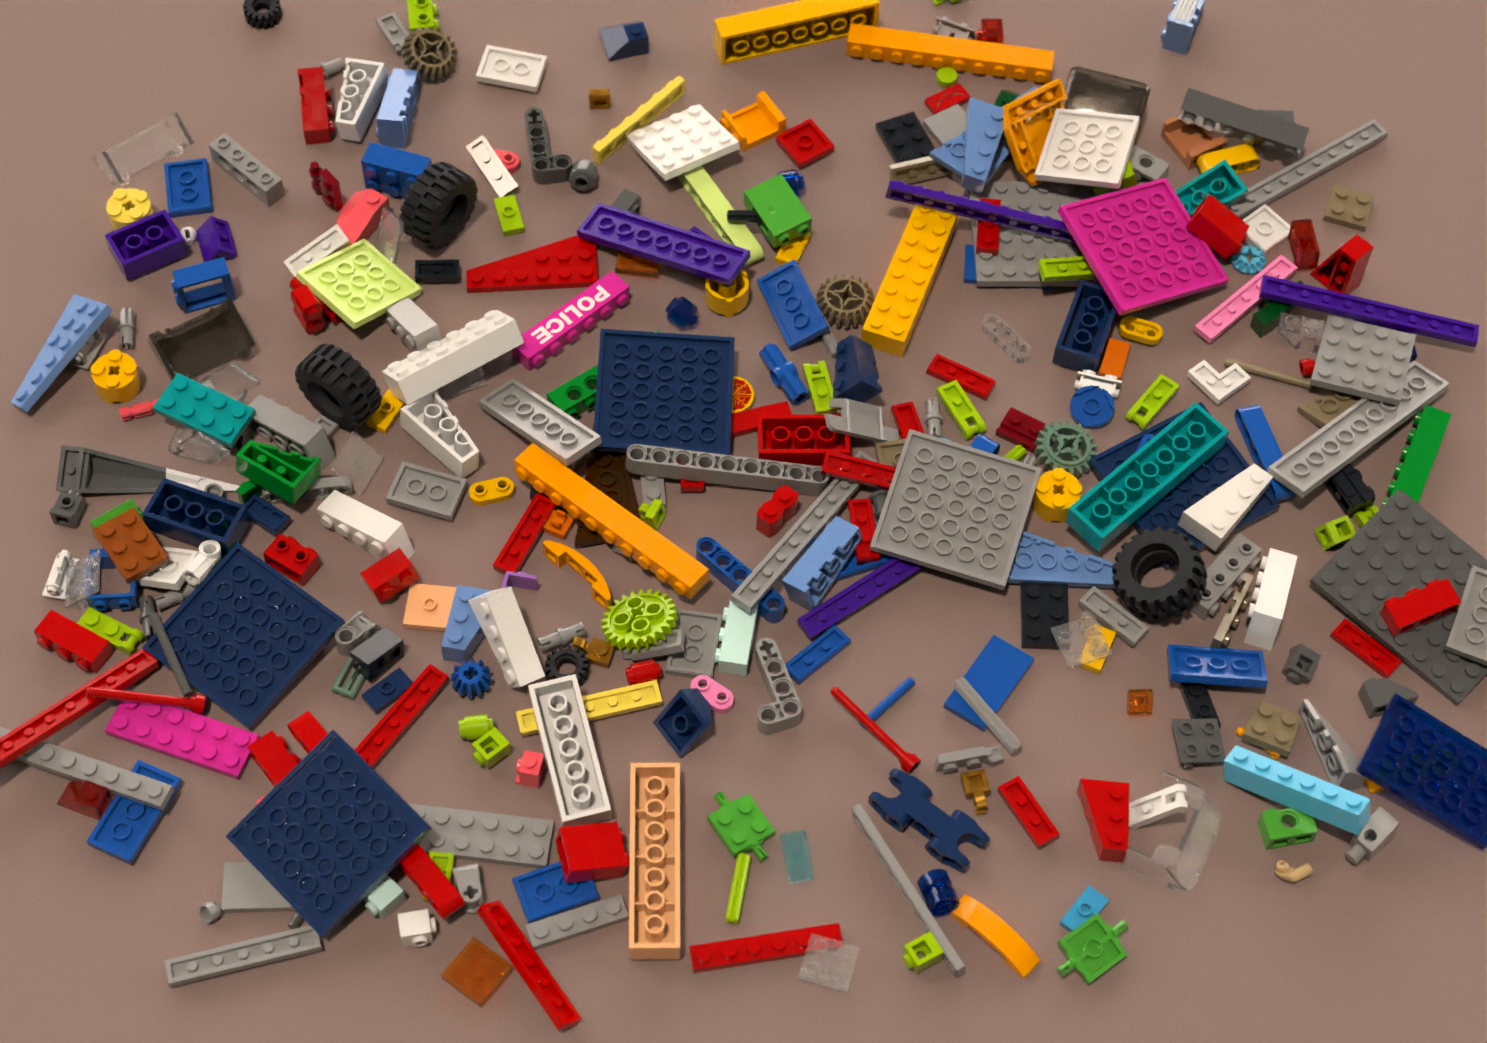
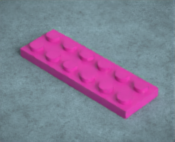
(183, 736)

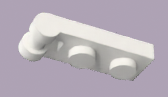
(1157, 806)

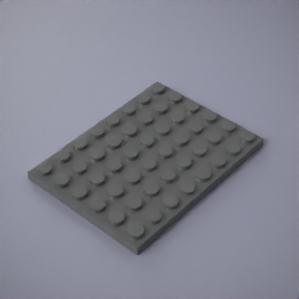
(1387, 558)

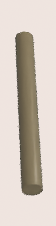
(1268, 373)

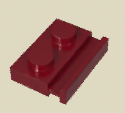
(1020, 429)

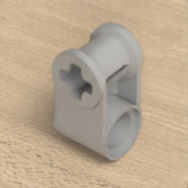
(356, 630)
(469, 886)

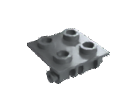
(1198, 741)

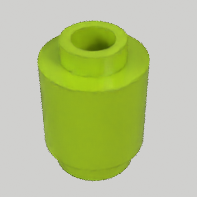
(475, 726)

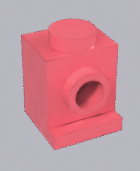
(530, 769)

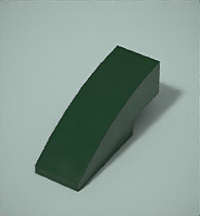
(1268, 318)

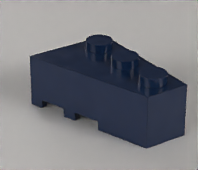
(855, 370)

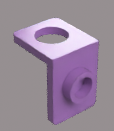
(520, 580)

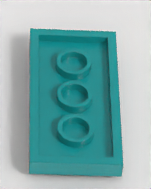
(204, 410)

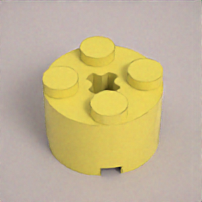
(128, 207)

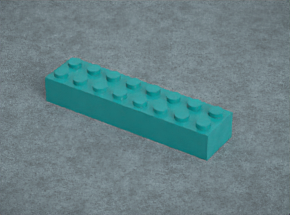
(1146, 476)

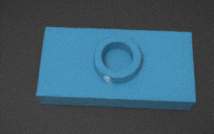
(1086, 906)

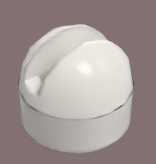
(189, 241)

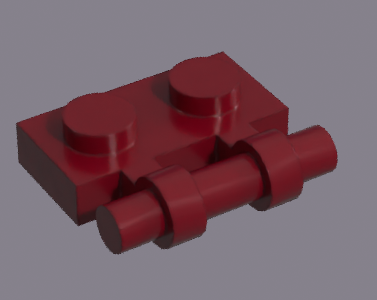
(326, 184)

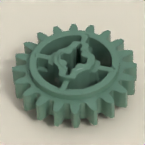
(1065, 445)

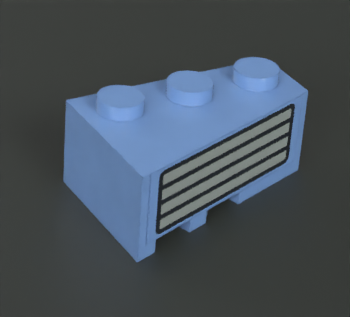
(1181, 25)

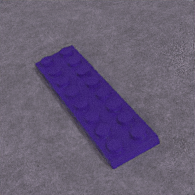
(664, 243)

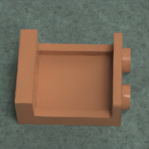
(1190, 141)

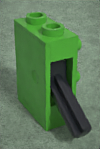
(774, 210)

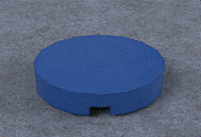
(1092, 407)

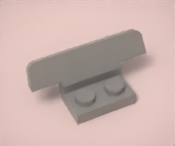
(859, 420)

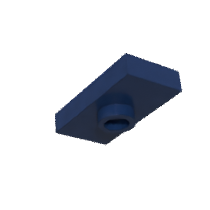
(267, 515)
(387, 691)

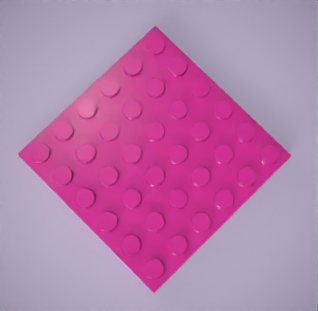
(1142, 246)

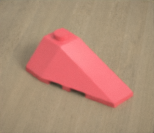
(362, 214)

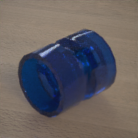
(938, 892)

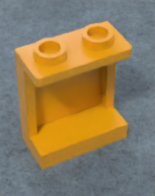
(755, 122)

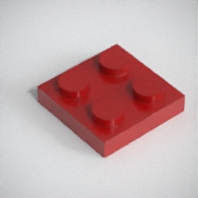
(805, 143)

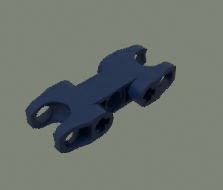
(915, 809)

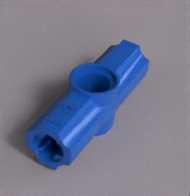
(784, 374)

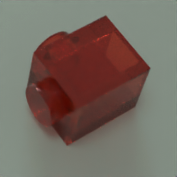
(991, 31)

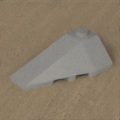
(1334, 753)

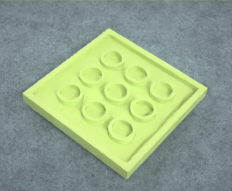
(358, 283)

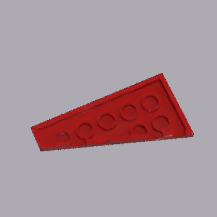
(552, 266)

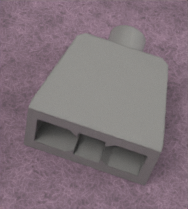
(1373, 837)

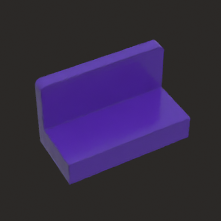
(215, 239)

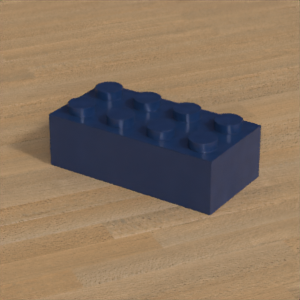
(1085, 328)
(195, 515)

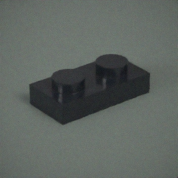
(437, 271)

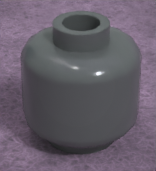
(583, 175)

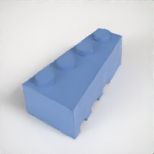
(397, 108)
(982, 140)
(822, 563)

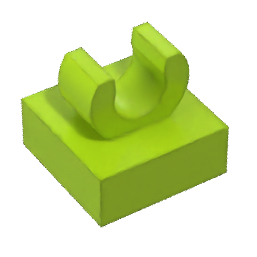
(653, 514)

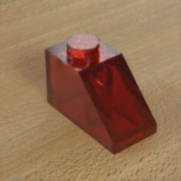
(86, 798)

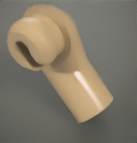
(1290, 874)

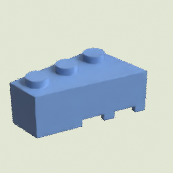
(462, 630)

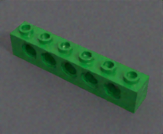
(579, 389)

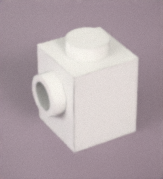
(416, 928)

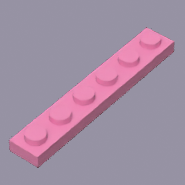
(1241, 301)

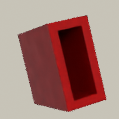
(1218, 227)
(592, 852)

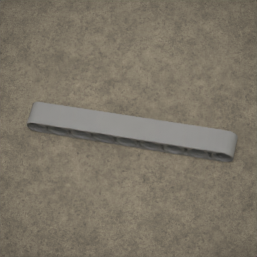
(717, 468)

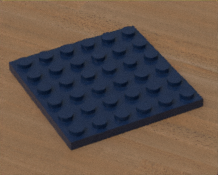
(664, 391)
(1205, 479)
(246, 635)
(328, 833)

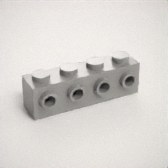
(1225, 574)

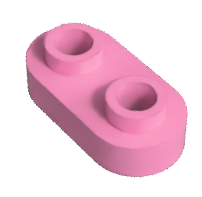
(712, 692)

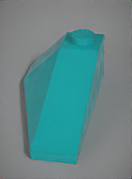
(1218, 181)

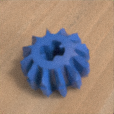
(479, 682)

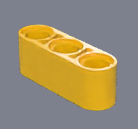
(1240, 158)

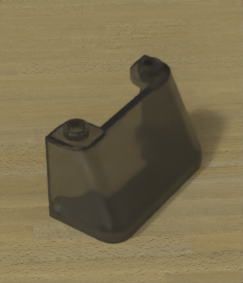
(1106, 94)
(202, 342)

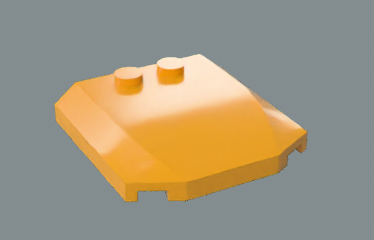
(1028, 123)

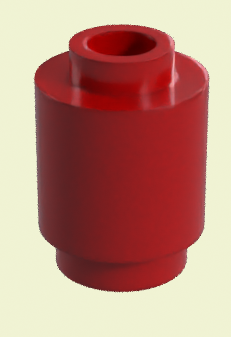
(643, 672)

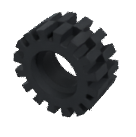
(263, 19)
(563, 656)

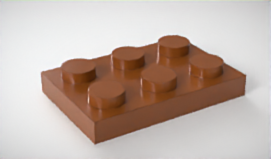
(130, 545)

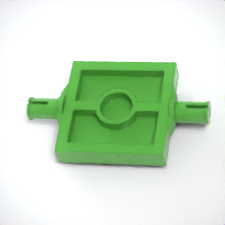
(741, 826)
(1092, 948)

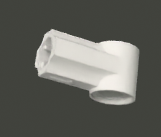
(203, 563)

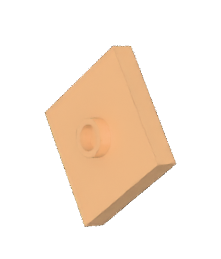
(428, 607)

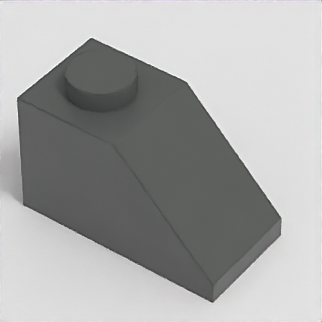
(1377, 693)

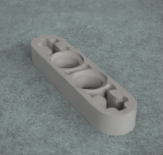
(319, 489)

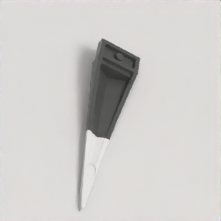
(105, 473)

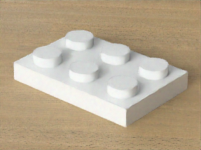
(511, 68)

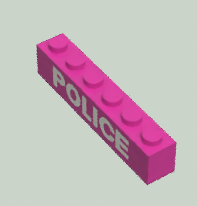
(571, 320)

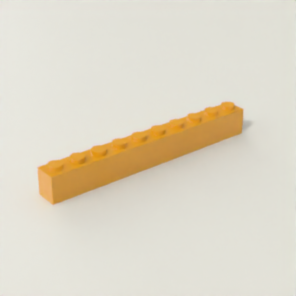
(951, 52)
(611, 521)

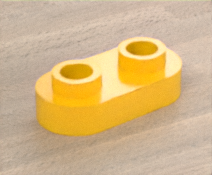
(1140, 330)
(491, 491)

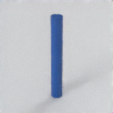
(890, 700)

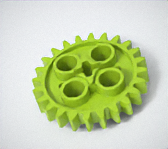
(639, 620)

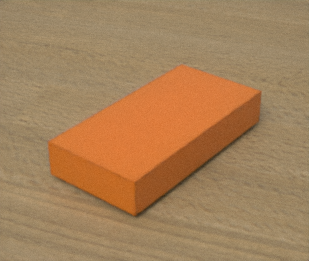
(1115, 358)

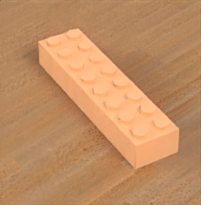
(654, 861)

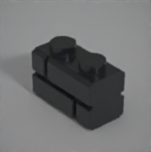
(1350, 490)

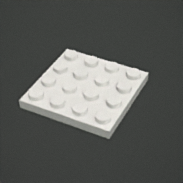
(682, 142)
(1087, 148)

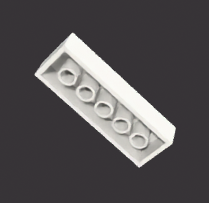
(452, 356)
(569, 751)

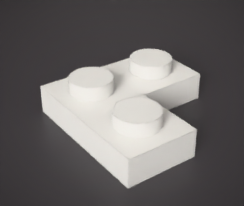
(1218, 385)

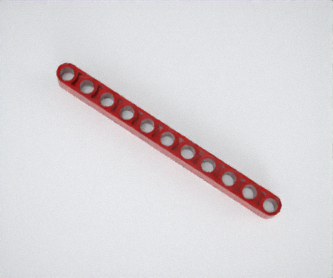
(416, 863)

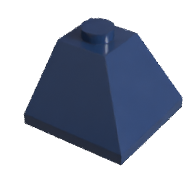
(625, 40)
(684, 720)

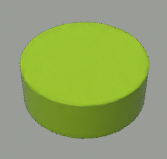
(946, 77)

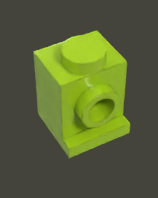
(1335, 532)
(494, 742)
(923, 945)

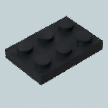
(904, 138)
(1041, 609)

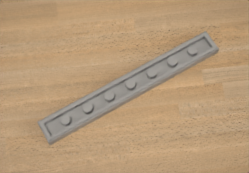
(907, 889)

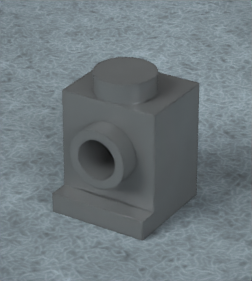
(628, 202)
(68, 509)
(1306, 661)

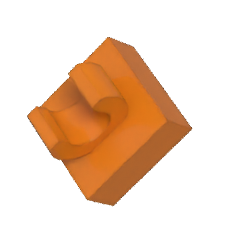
(559, 524)

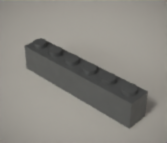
(1243, 123)

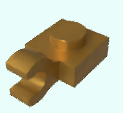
(597, 652)
(977, 787)

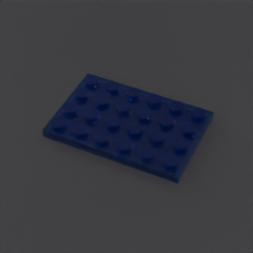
(1430, 768)

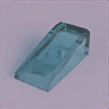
(796, 856)

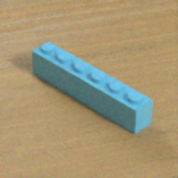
(1297, 790)

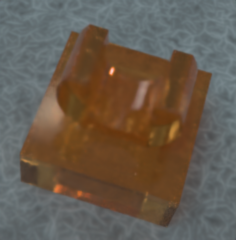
(1139, 702)

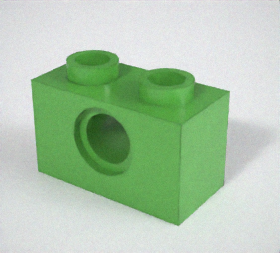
(1277, 835)

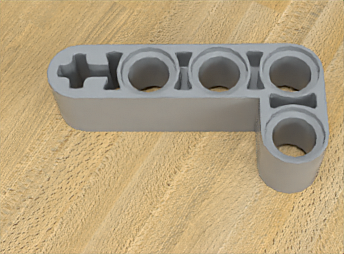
(776, 682)

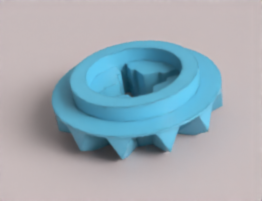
(1256, 264)

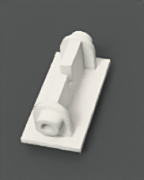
(1107, 382)
(57, 579)

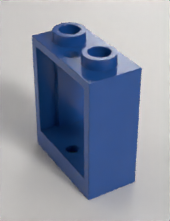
(205, 296)
(113, 601)

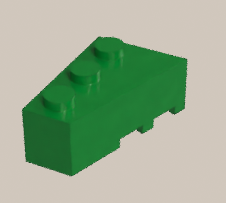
(278, 471)

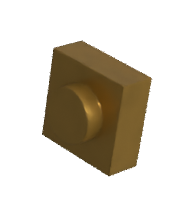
(599, 98)

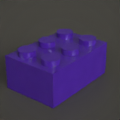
(146, 244)

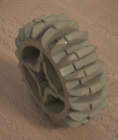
(428, 46)
(845, 312)

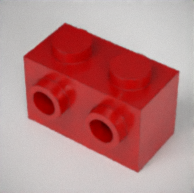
(292, 559)
(389, 575)

